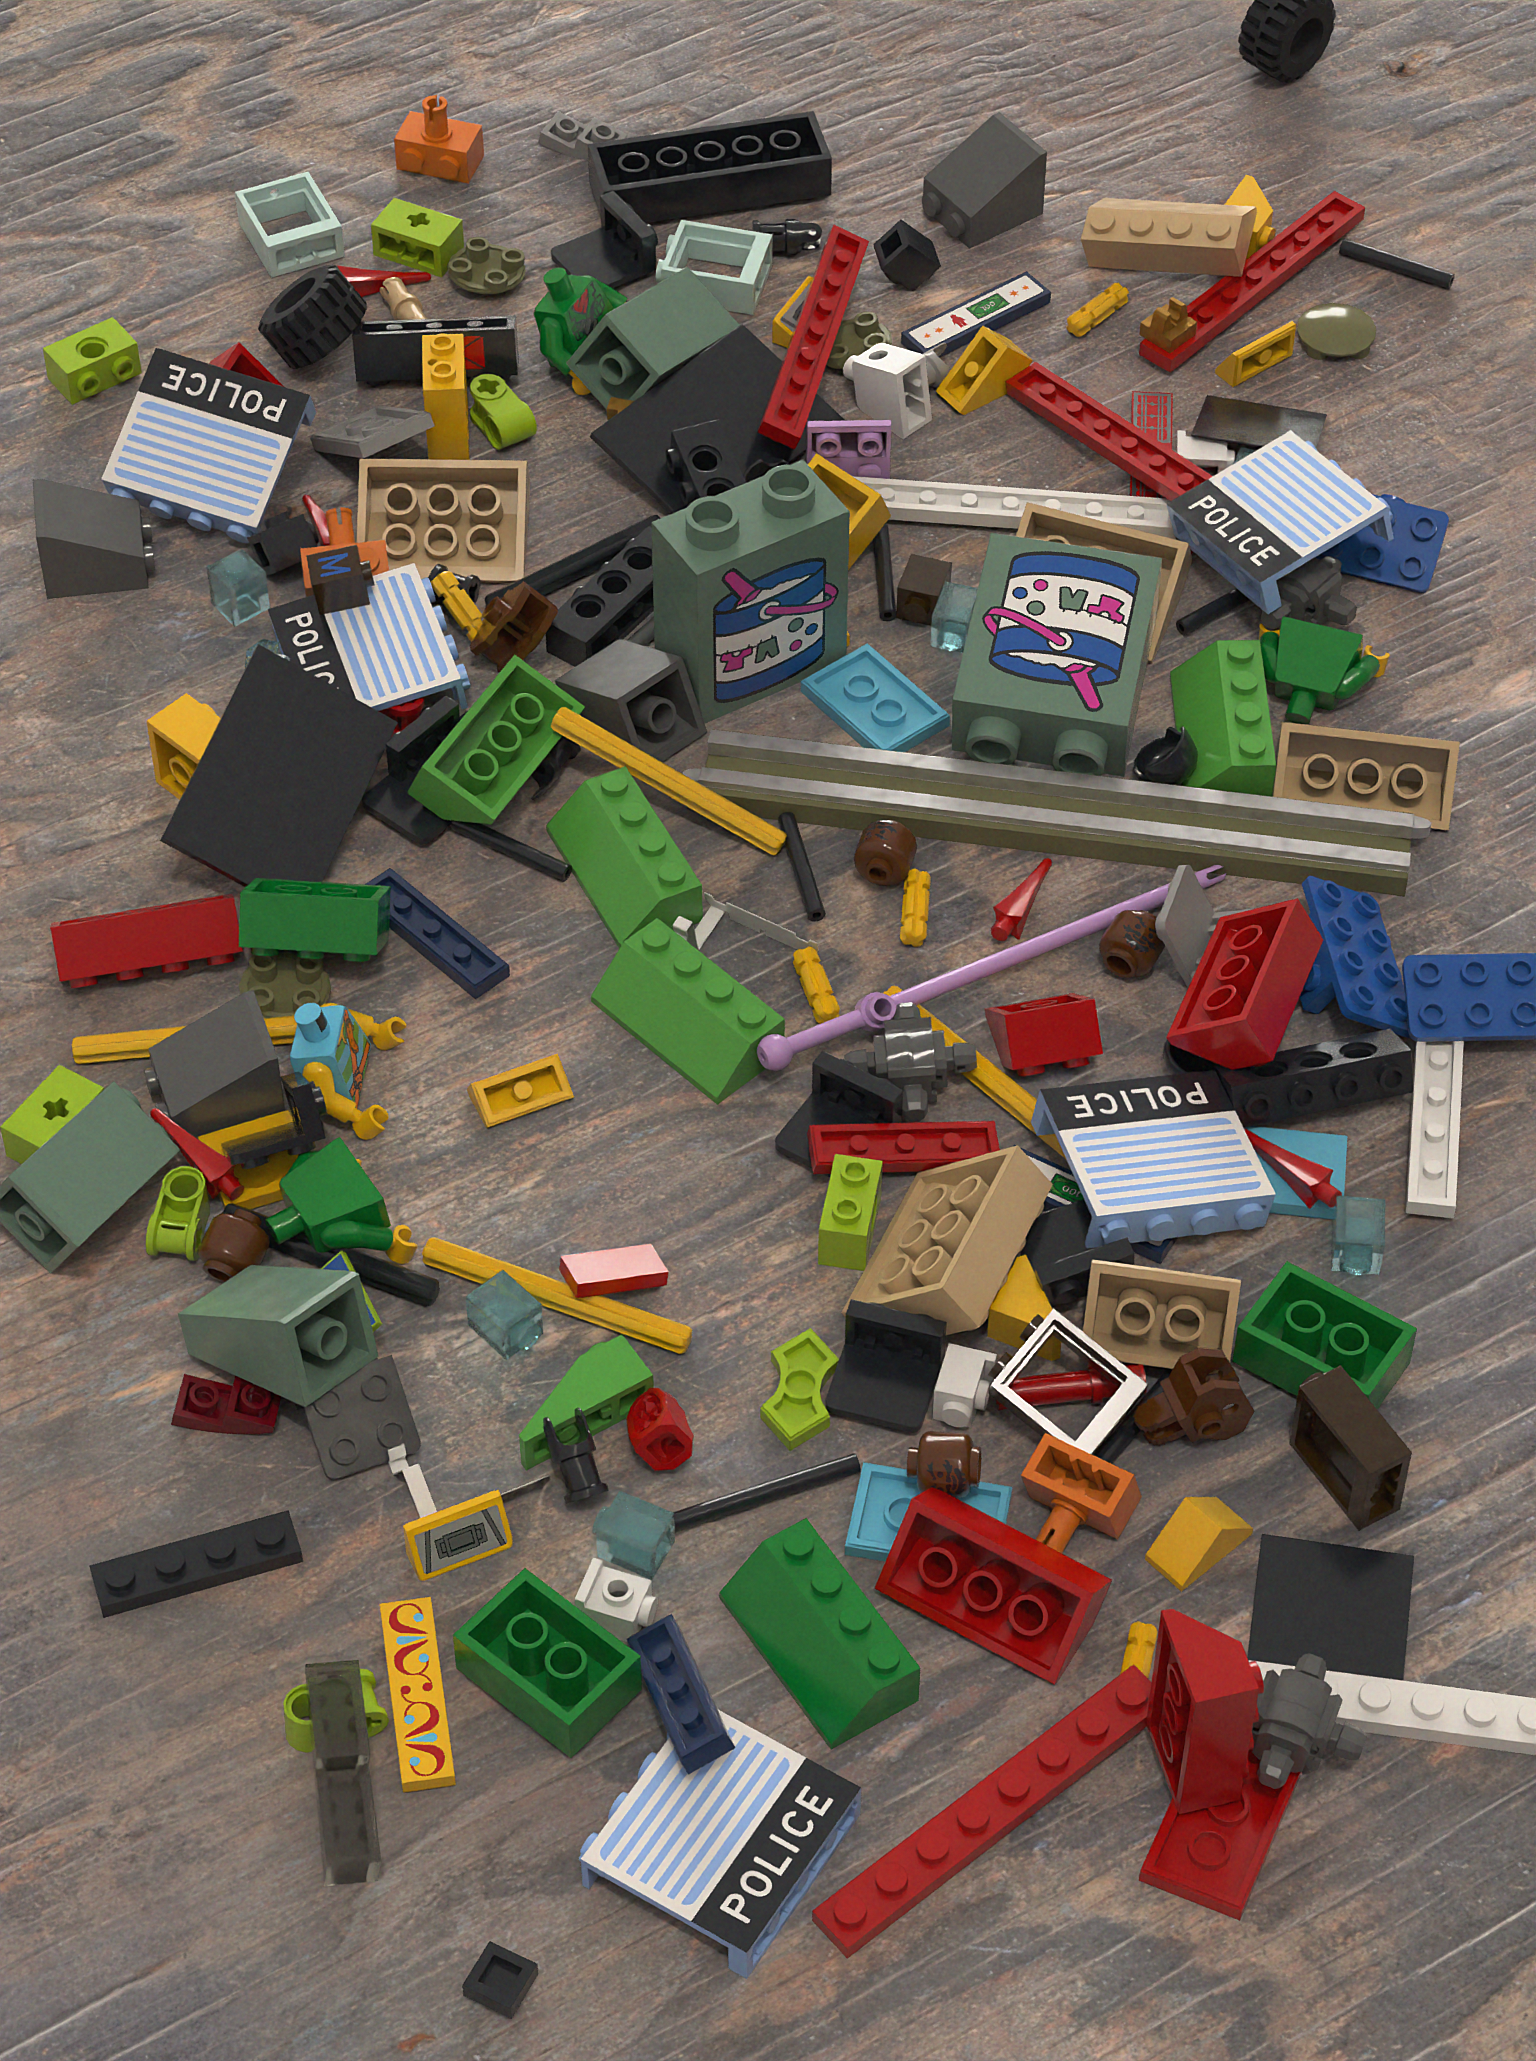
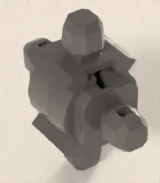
(1312, 595)
(914, 1059)
(1300, 1722)

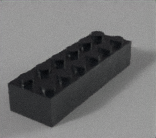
(714, 167)

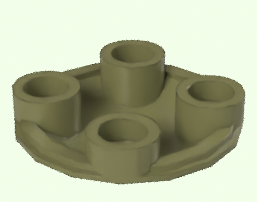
(486, 267)
(1336, 331)
(857, 337)
(285, 983)

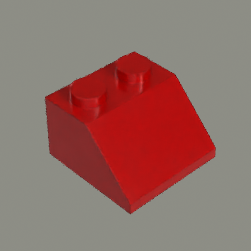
(1045, 1032)

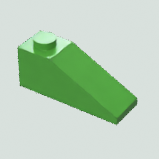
(599, 1383)

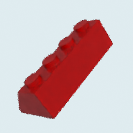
(146, 938)
(1247, 985)
(992, 1583)
(1202, 1711)

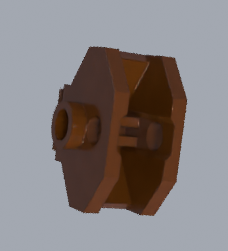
(513, 625)
(1195, 1401)

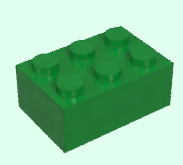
(314, 918)
(1313, 1327)
(547, 1662)

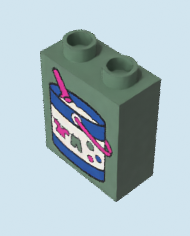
(753, 587)
(1056, 655)

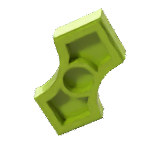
(796, 1407)

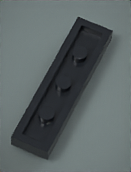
(196, 1563)

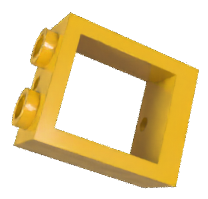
(446, 396)

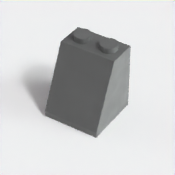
(987, 183)
(90, 541)
(638, 697)
(217, 1070)

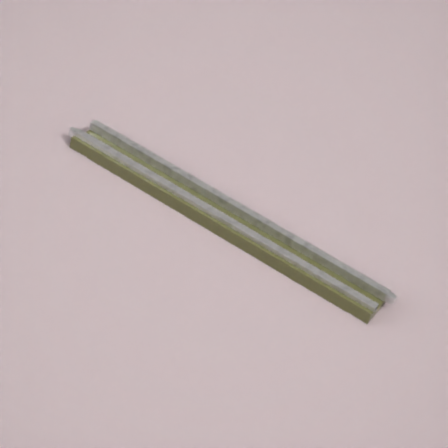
(1063, 812)

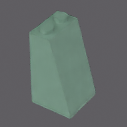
(650, 338)
(83, 1175)
(284, 1329)

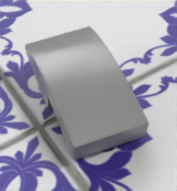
(572, 137)

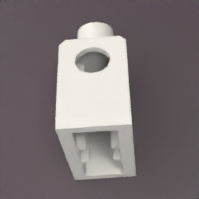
(892, 387)

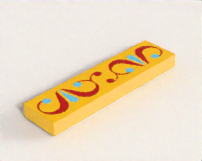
(417, 1695)

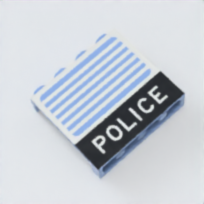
(205, 444)
(1274, 515)
(376, 650)
(1157, 1157)
(728, 1841)

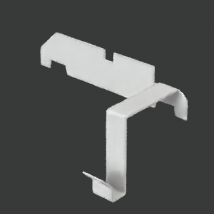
(698, 936)
(416, 1481)

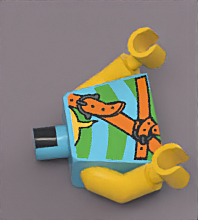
(334, 1051)

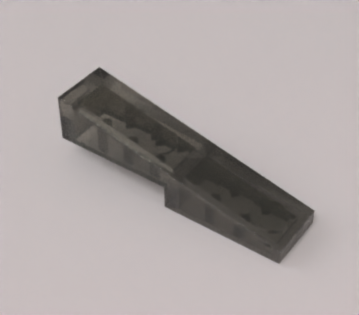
(342, 1773)

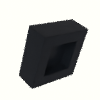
(500, 1979)

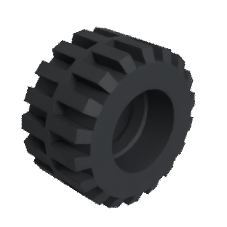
(1286, 36)
(312, 316)

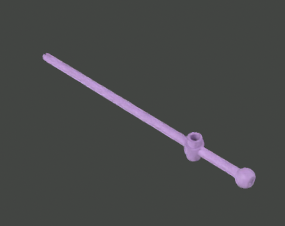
(871, 1010)

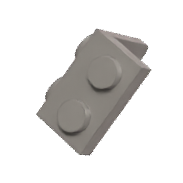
(1187, 922)

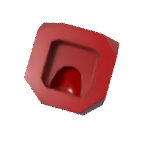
(659, 1430)

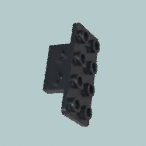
(405, 757)

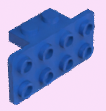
(1405, 560)
(1353, 959)
(1470, 996)

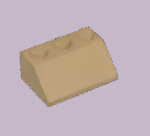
(1159, 1313)

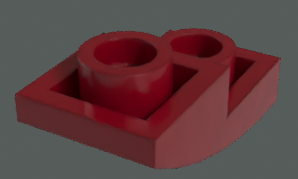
(224, 1407)

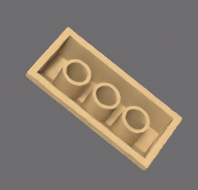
(1168, 236)
(1367, 770)

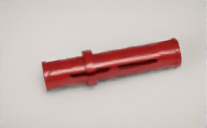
(1067, 1386)

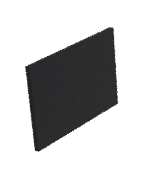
(722, 383)
(279, 776)

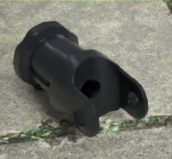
(791, 235)
(551, 766)
(576, 1461)

